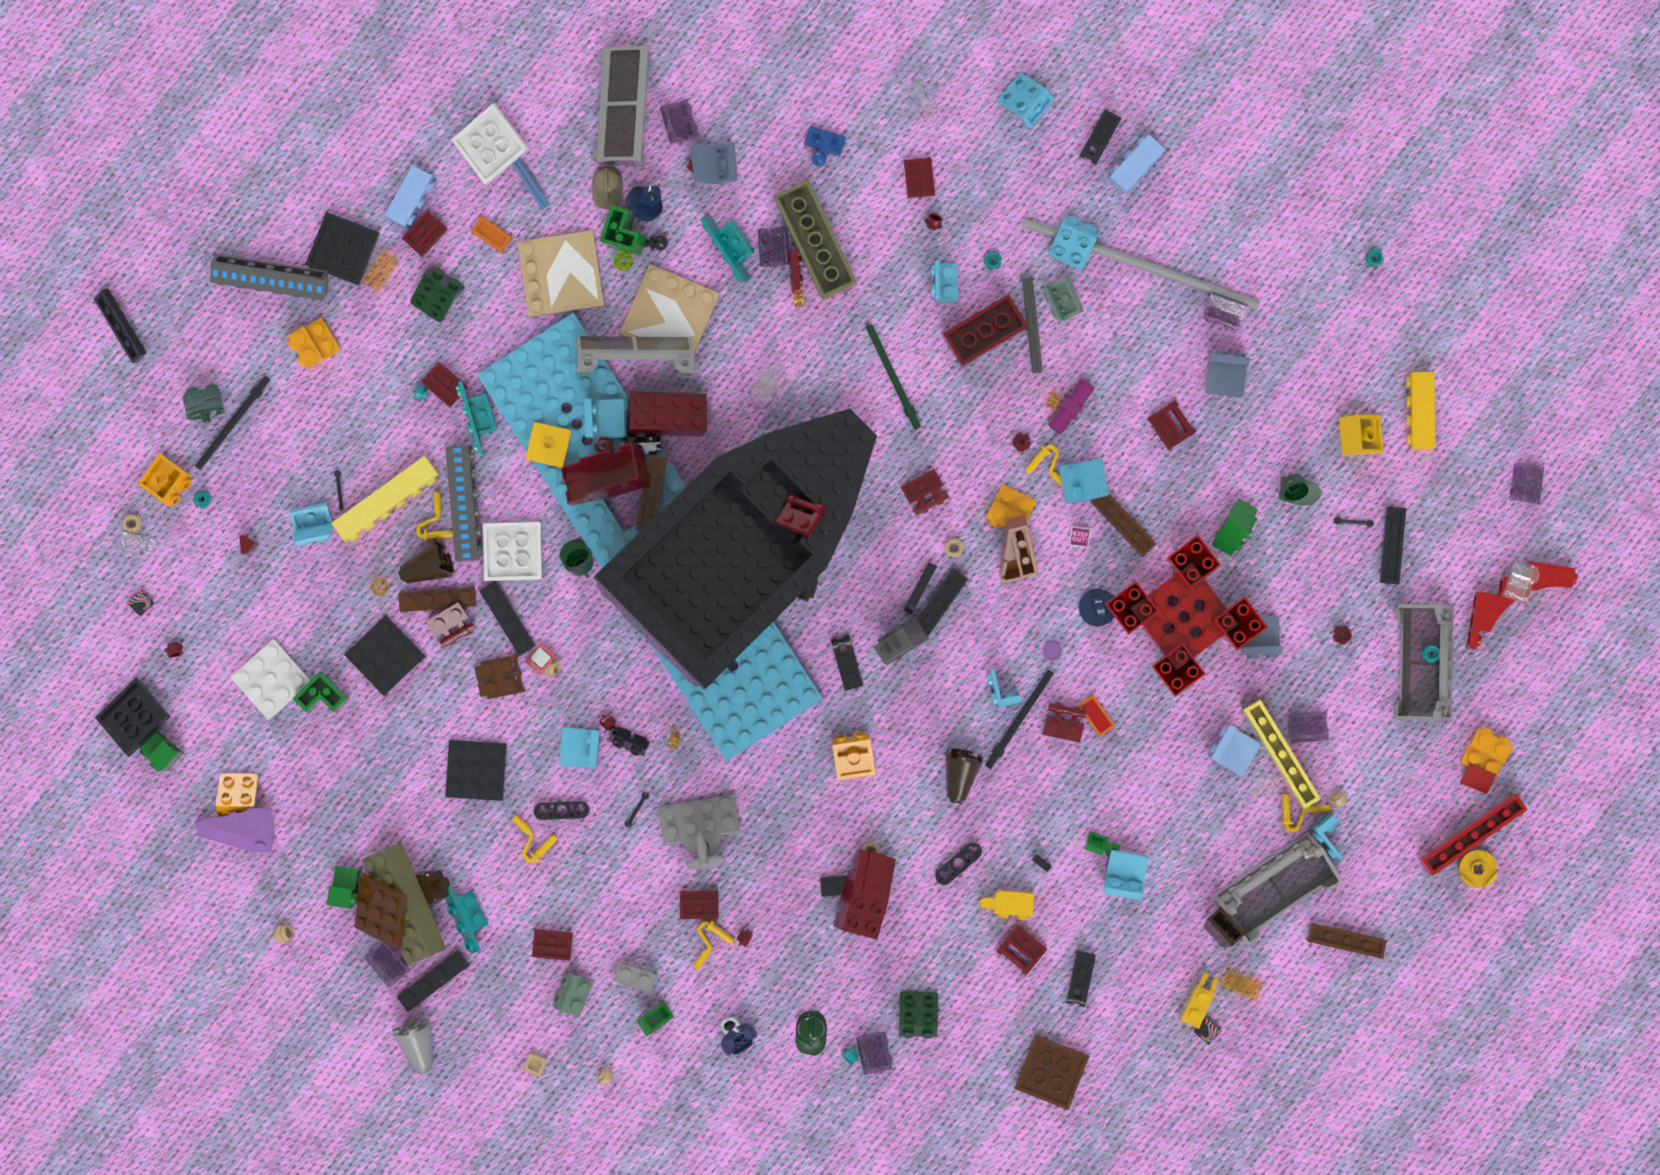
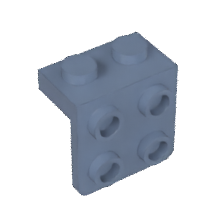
(714, 163)
(1226, 374)
(1266, 642)

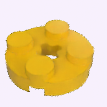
(1488, 868)

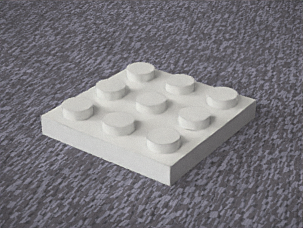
(490, 144)
(512, 551)
(270, 679)

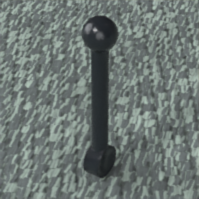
(337, 474)
(1337, 520)
(628, 823)

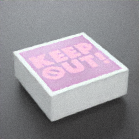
(1079, 537)

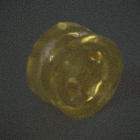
(798, 298)
(1053, 400)
(375, 583)
(674, 741)

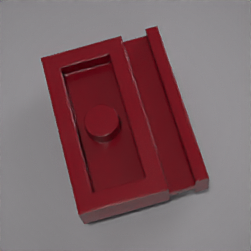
(919, 178)
(424, 233)
(795, 262)
(443, 384)
(699, 905)
(552, 944)

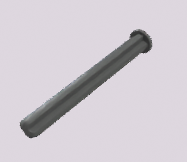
(1031, 318)

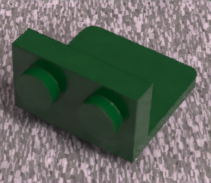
(436, 293)
(918, 1014)

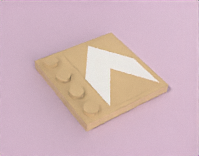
(560, 273)
(669, 307)

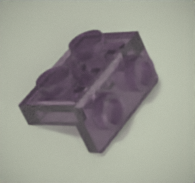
(679, 121)
(773, 246)
(1224, 311)
(1527, 483)
(1307, 726)
(387, 964)
(874, 1052)

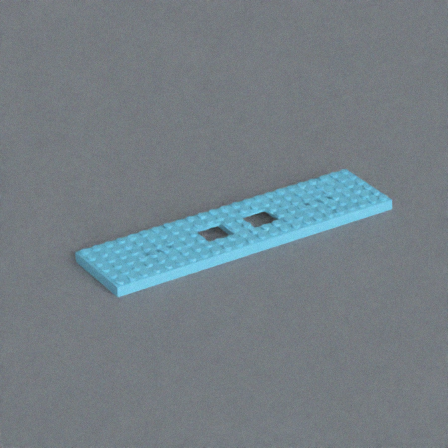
(532, 388)

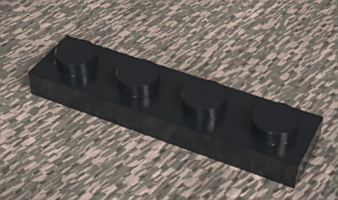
(120, 325)
(1392, 545)
(941, 600)
(507, 618)
(433, 981)

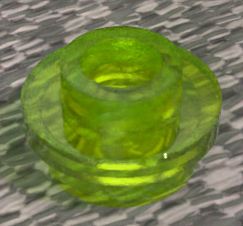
(623, 267)

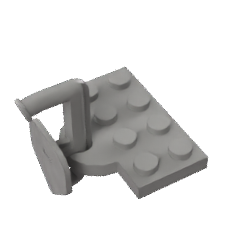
(698, 825)

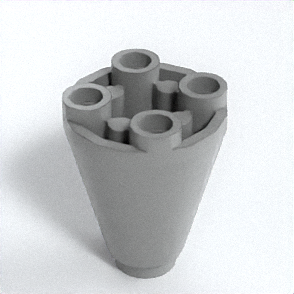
(416, 1043)

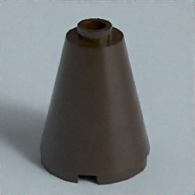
(428, 565)
(960, 773)

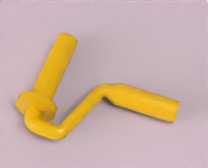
(1040, 456)
(438, 534)
(1287, 816)
(542, 850)
(719, 932)

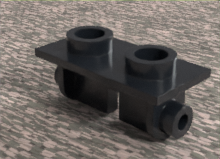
(649, 442)
(636, 746)

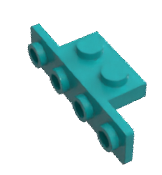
(732, 245)
(479, 414)
(467, 917)

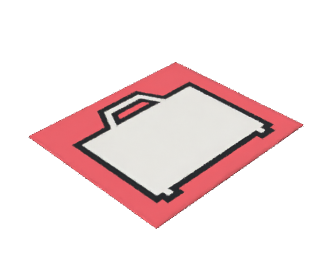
(539, 658)

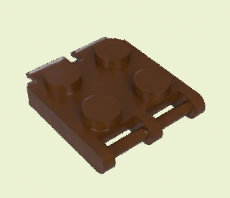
(499, 677)

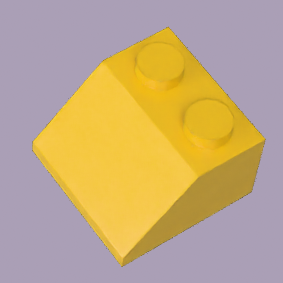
(1361, 435)

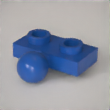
(824, 142)

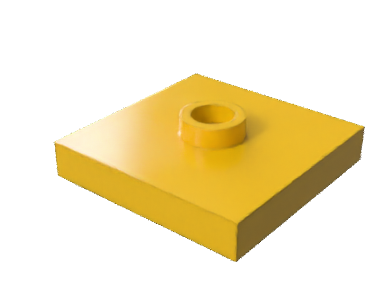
(548, 444)

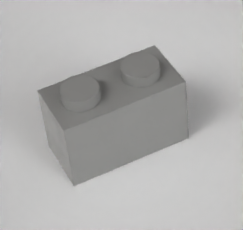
(635, 977)

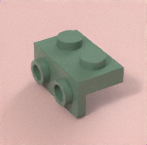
(1063, 299)
(572, 994)

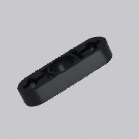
(920, 588)
(575, 814)
(958, 871)

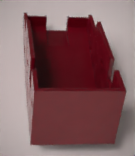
(605, 475)
(866, 894)

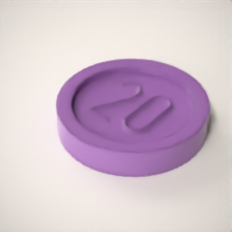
(1052, 651)

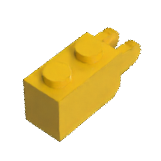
(1010, 903)
(1199, 1002)

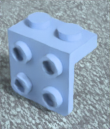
(1234, 750)

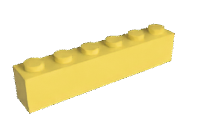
(385, 499)
(1281, 754)

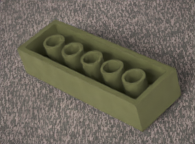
(815, 240)
(420, 933)

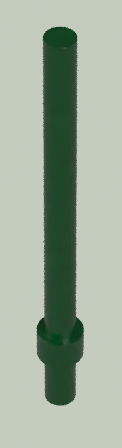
(909, 410)

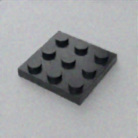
(342, 248)
(385, 655)
(132, 717)
(476, 770)

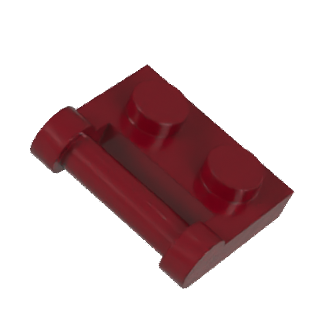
(1166, 428)
(797, 520)
(1026, 945)

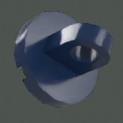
(645, 202)
(1093, 607)
(738, 1038)

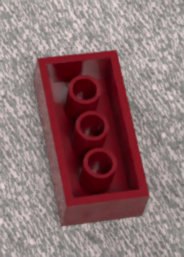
(985, 331)
(666, 413)

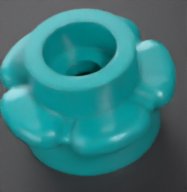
(992, 255)
(1369, 258)
(420, 392)
(207, 499)
(1426, 653)
(850, 1055)

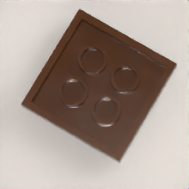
(380, 911)
(1051, 1072)

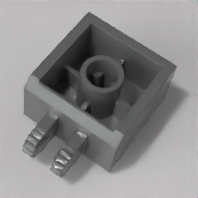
(900, 641)

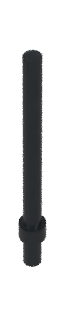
(255, 392)
(998, 751)

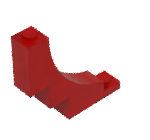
(1489, 606)

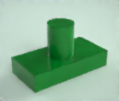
(655, 1018)

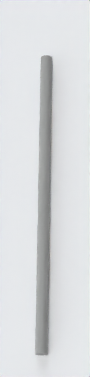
(1150, 267)

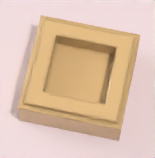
(535, 1064)

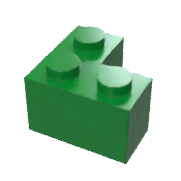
(618, 234)
(1235, 527)
(319, 689)
(160, 752)
(344, 887)

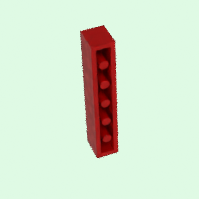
(1472, 834)

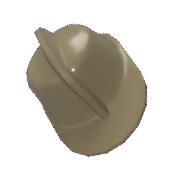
(607, 187)

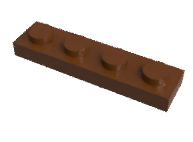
(652, 494)
(1124, 524)
(436, 599)
(1346, 940)

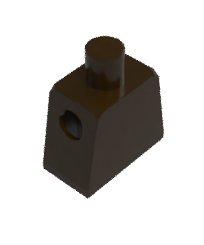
(433, 886)
(1223, 928)

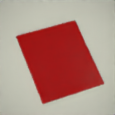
(1478, 778)

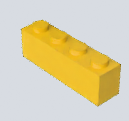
(1421, 411)

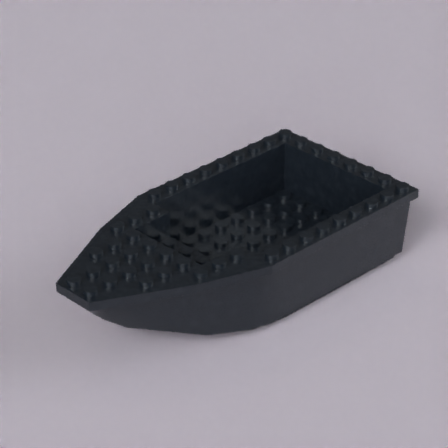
(717, 562)

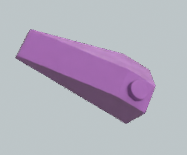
(245, 830)

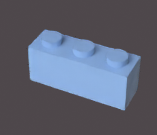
(1136, 163)
(410, 197)

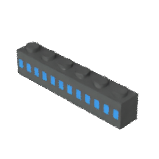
(269, 277)
(462, 502)

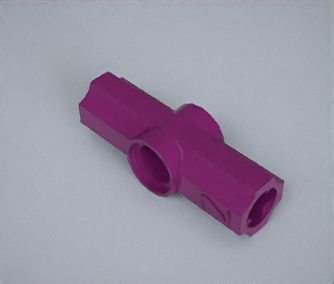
(1071, 406)

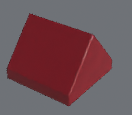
(246, 544)

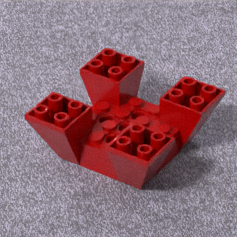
(1190, 566)

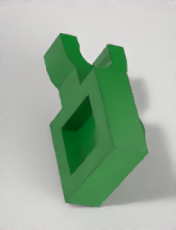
(1098, 844)

